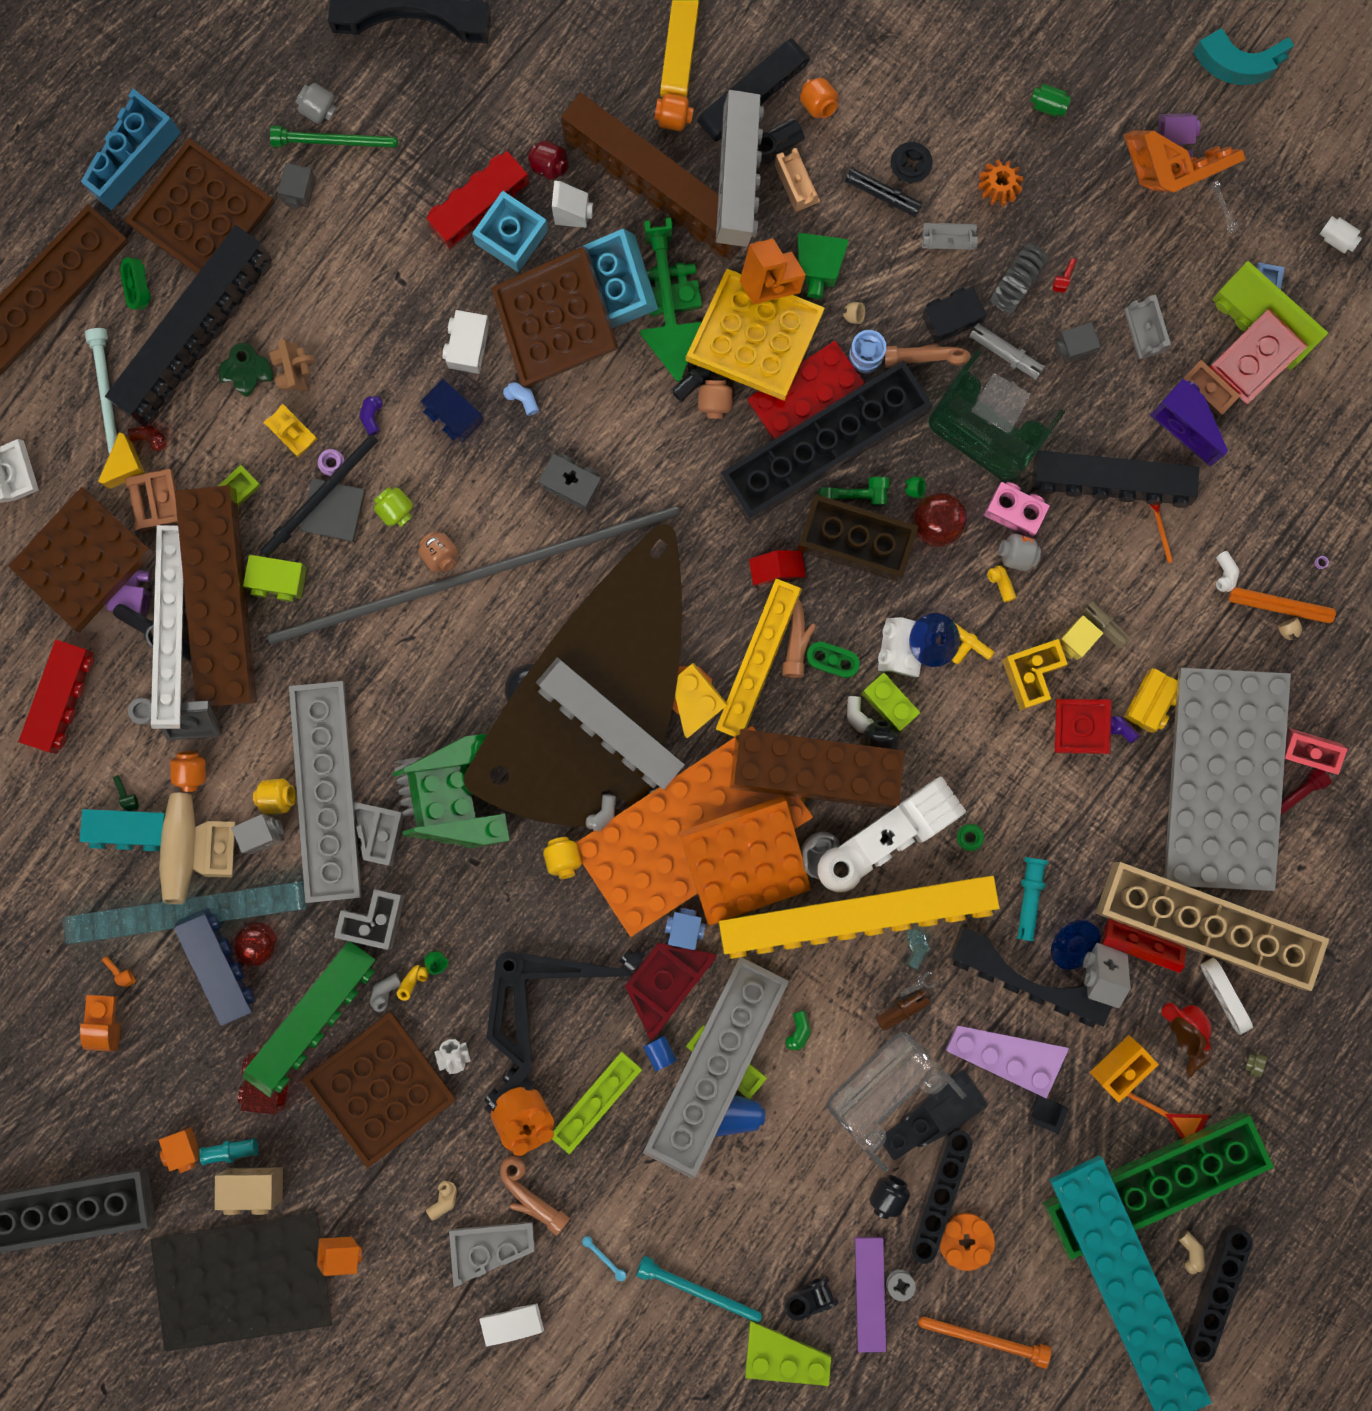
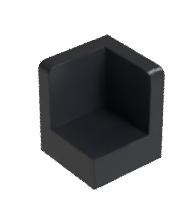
(1047, 1114)

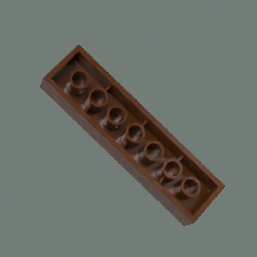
(644, 171)
(215, 596)

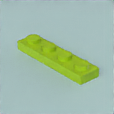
(595, 1102)

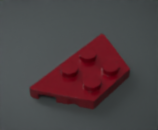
(665, 982)

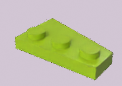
(782, 1359)

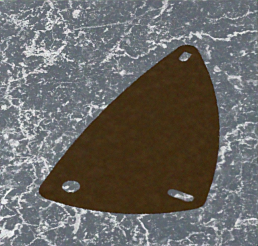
(629, 651)

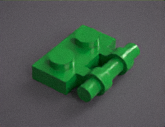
(685, 294)

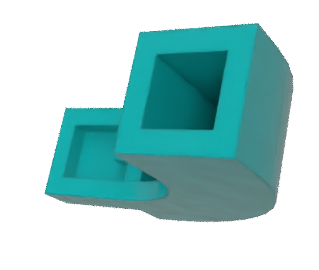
(1238, 67)

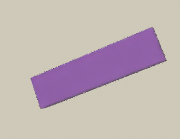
(870, 1294)

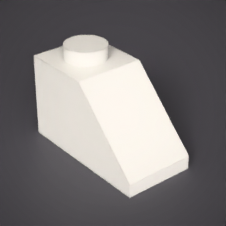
(570, 206)

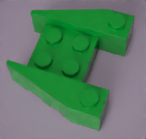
(444, 804)

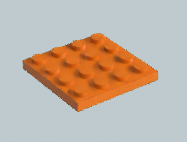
(745, 860)

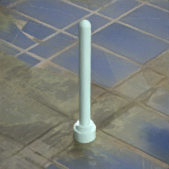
(97, 341)

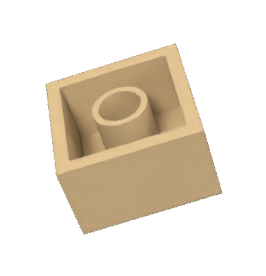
(248, 1190)

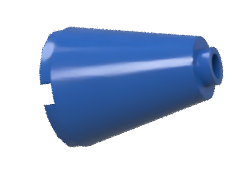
(741, 1117)

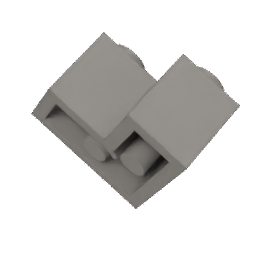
(377, 927)

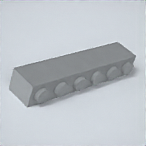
(738, 169)
(609, 723)

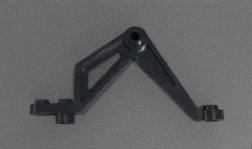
(533, 967)

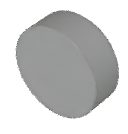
(140, 711)

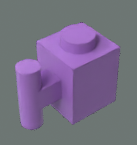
(1179, 128)
(132, 594)

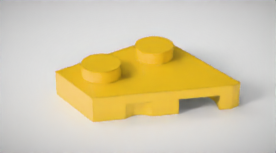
(696, 700)

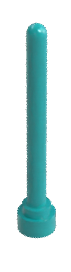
(650, 1270)

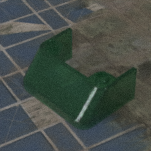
(988, 445)

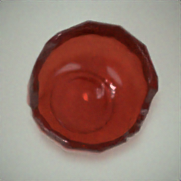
(254, 944)

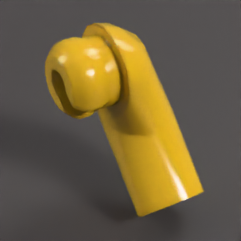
(1004, 583)

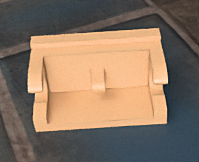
(796, 180)

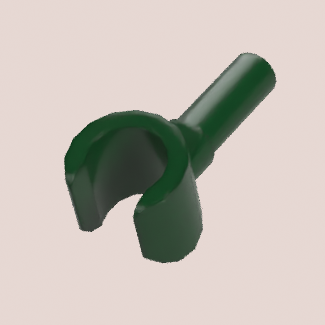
(128, 802)

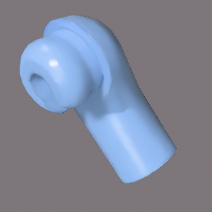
(524, 394)

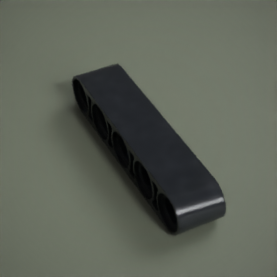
(762, 80)
(940, 1209)
(1220, 1307)

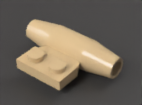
(191, 848)

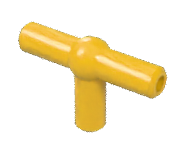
(970, 641)

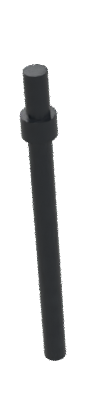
(282, 534)

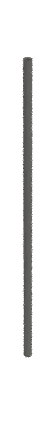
(473, 575)

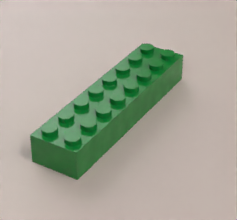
(1178, 1175)

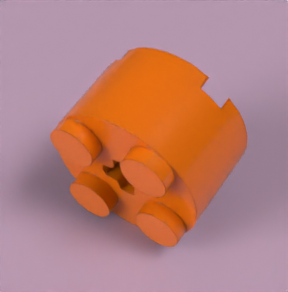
(522, 1120)

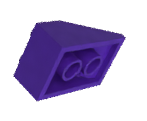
(1190, 420)

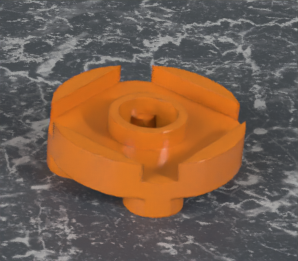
(978, 1253)

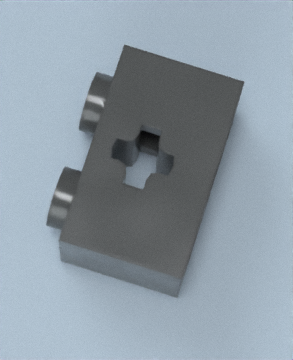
(555, 482)

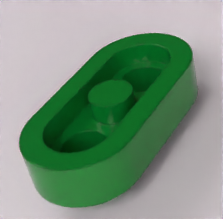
(134, 283)
(833, 657)

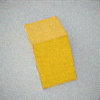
(121, 463)

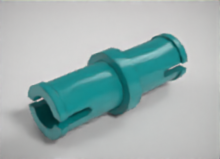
(228, 1151)

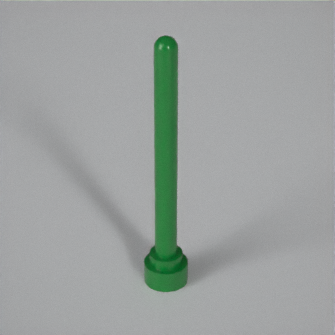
(282, 137)

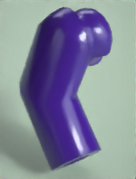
(368, 412)
(1124, 728)

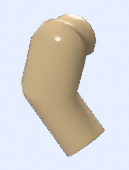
(445, 1202)
(1196, 1252)

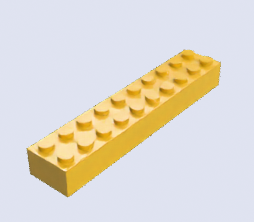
(859, 914)

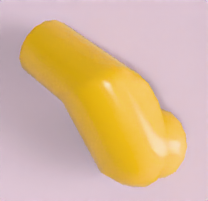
(409, 982)

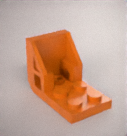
(1157, 157)

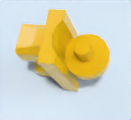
(290, 430)

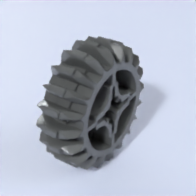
(1019, 278)

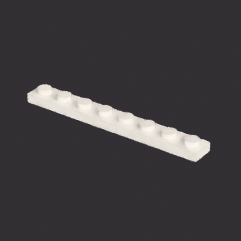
(167, 630)

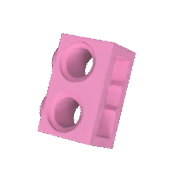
(1014, 516)

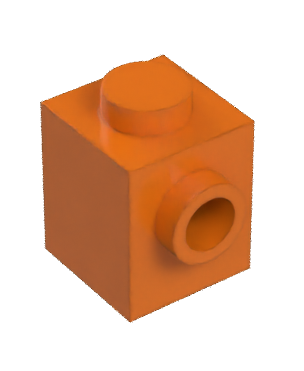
(179, 1150)
(338, 1256)

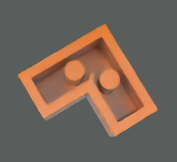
(770, 273)

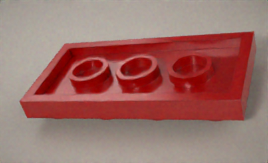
(818, 384)

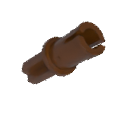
(902, 1011)

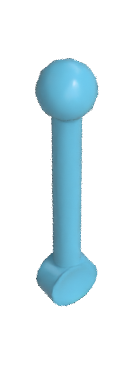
(620, 1274)

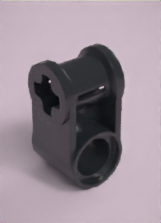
(812, 1299)

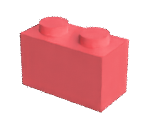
(1314, 751)

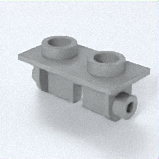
(949, 236)

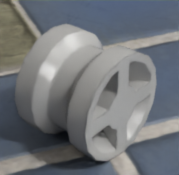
(898, 1279)

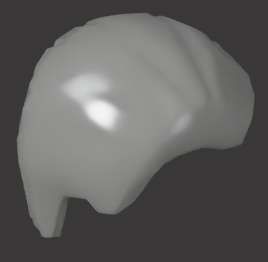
(814, 848)

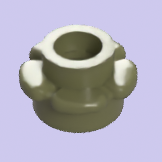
(1256, 1064)

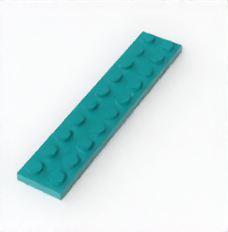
(1129, 1287)

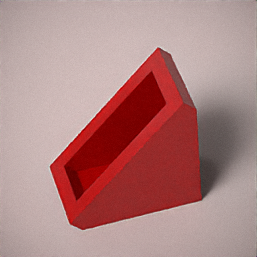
(777, 565)

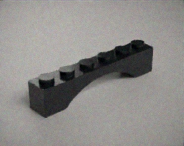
(463, 18)
(979, 953)

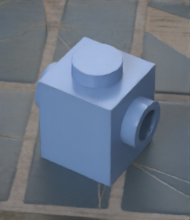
(685, 929)

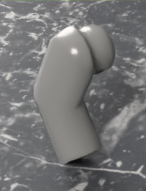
(602, 818)
(381, 992)

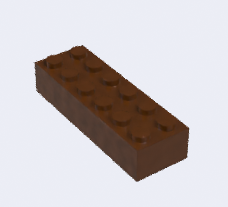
(817, 769)

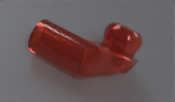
(149, 434)

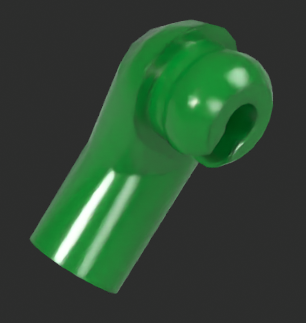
(801, 1034)

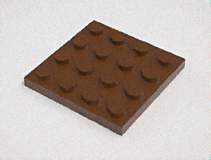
(197, 206)
(554, 317)
(80, 559)
(379, 1089)

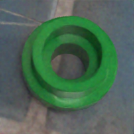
(976, 831)

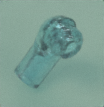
(919, 947)

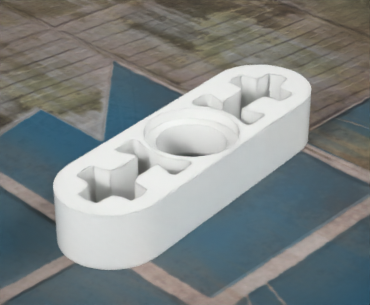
(1226, 996)

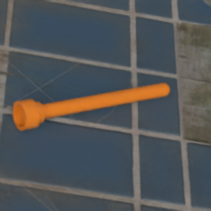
(1039, 1354)

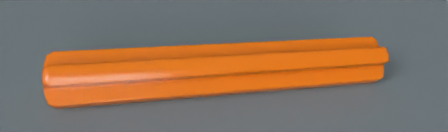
(1282, 605)

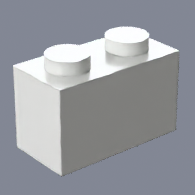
(466, 341)

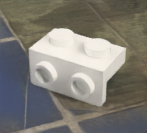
(895, 648)

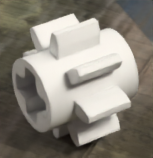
(452, 1056)

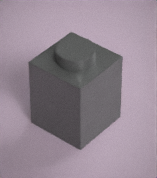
(296, 186)
(1077, 343)

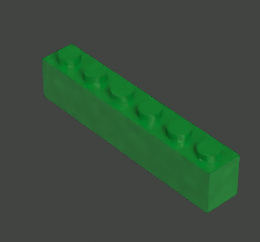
(309, 1019)

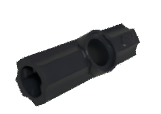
(781, 139)

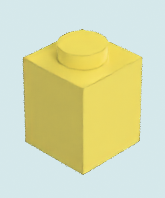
(1079, 638)

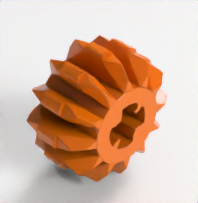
(1000, 173)

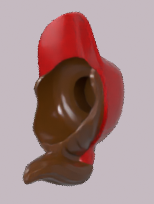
(1192, 1033)

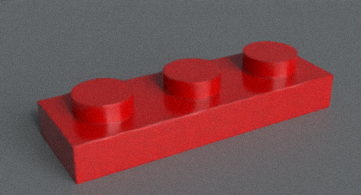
(1144, 945)

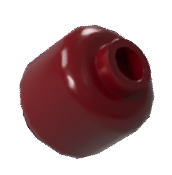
(548, 160)

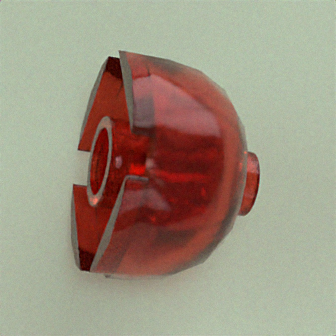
(940, 519)

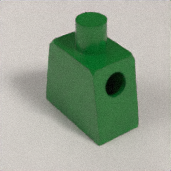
(820, 261)

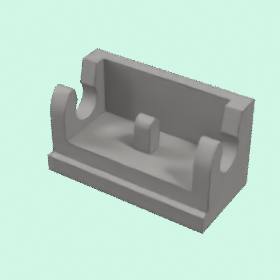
(1147, 327)

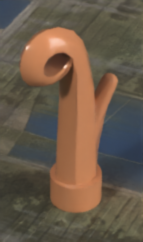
(926, 353)
(797, 645)
(530, 1202)

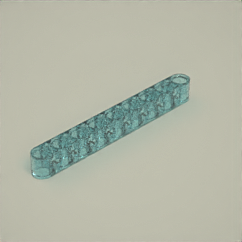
(164, 916)

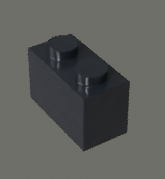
(953, 314)

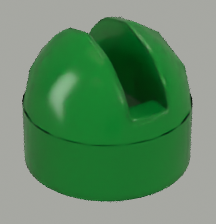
(916, 487)
(435, 962)

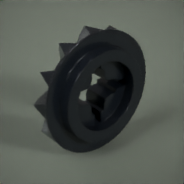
(915, 152)

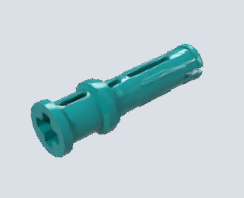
(1032, 885)

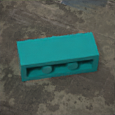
(122, 829)

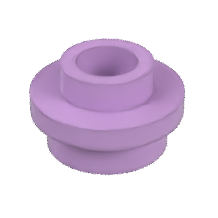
(325, 456)

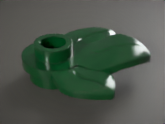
(245, 373)

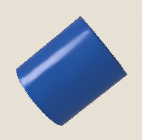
(659, 1053)

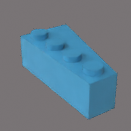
(129, 150)

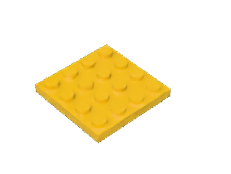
(754, 342)

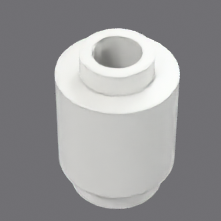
(1341, 234)

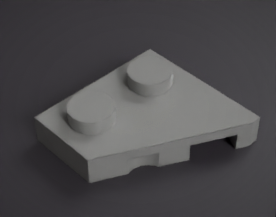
(379, 832)

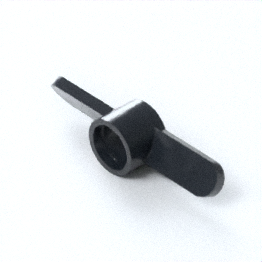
(145, 626)

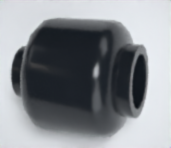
(881, 735)
(889, 1196)

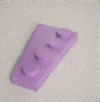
(1012, 1058)

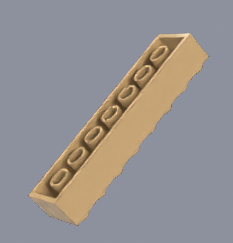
(1212, 926)

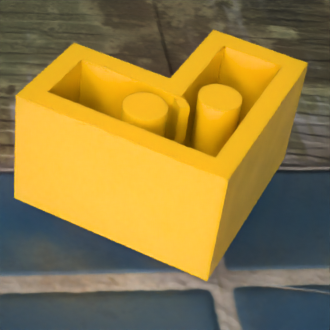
(1027, 670)

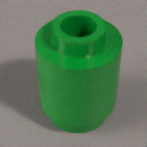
(1050, 100)

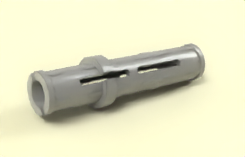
(1007, 351)

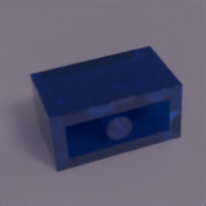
(452, 411)

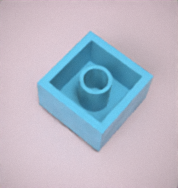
(510, 231)

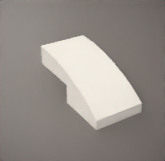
(511, 1325)

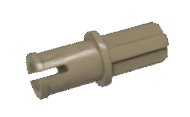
(1106, 625)

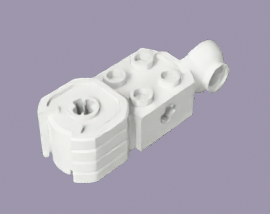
(917, 816)

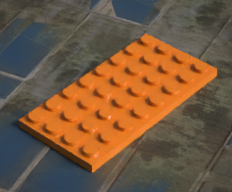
(640, 853)

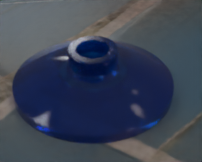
(923, 640)
(1074, 943)

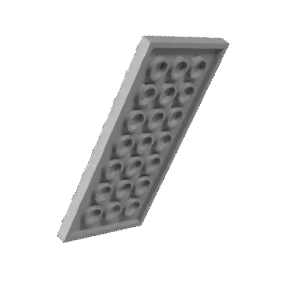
(1227, 778)

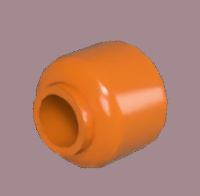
(819, 98)
(673, 112)
(188, 770)

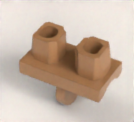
(295, 365)

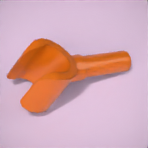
(123, 978)

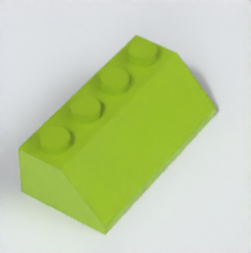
(1252, 293)

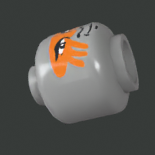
(1019, 552)

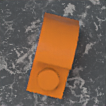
(99, 1027)

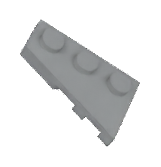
(488, 1247)

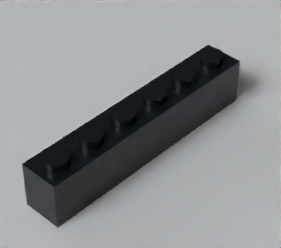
(1115, 478)

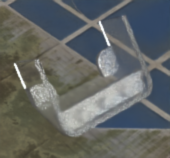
(882, 1087)

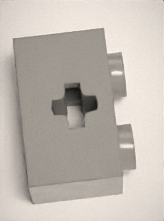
(258, 834)
(1107, 975)

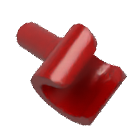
(1062, 282)

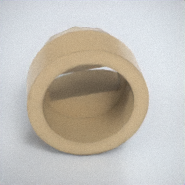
(855, 312)
(1289, 627)

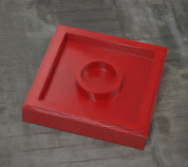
(1083, 726)

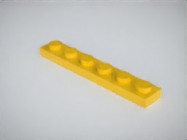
(759, 657)

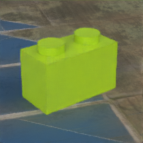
(274, 577)
(890, 702)

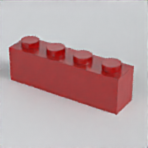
(470, 203)
(56, 697)

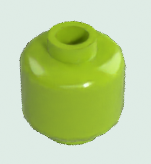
(393, 507)

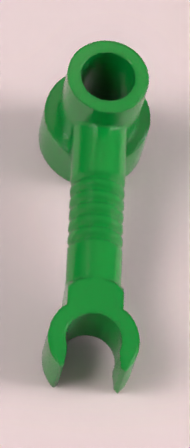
(876, 491)

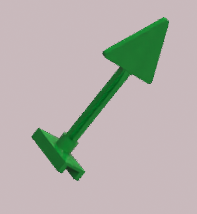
(673, 340)

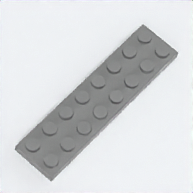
(325, 792)
(716, 1068)

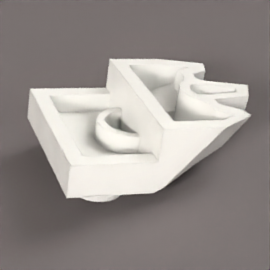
(15, 472)

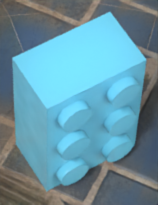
(622, 277)

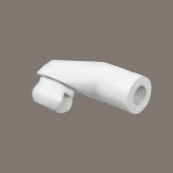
(1230, 574)
(855, 716)

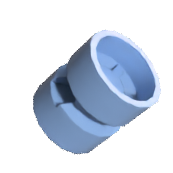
(867, 351)

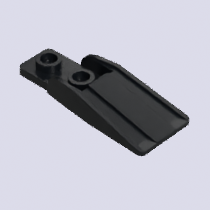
(935, 1117)

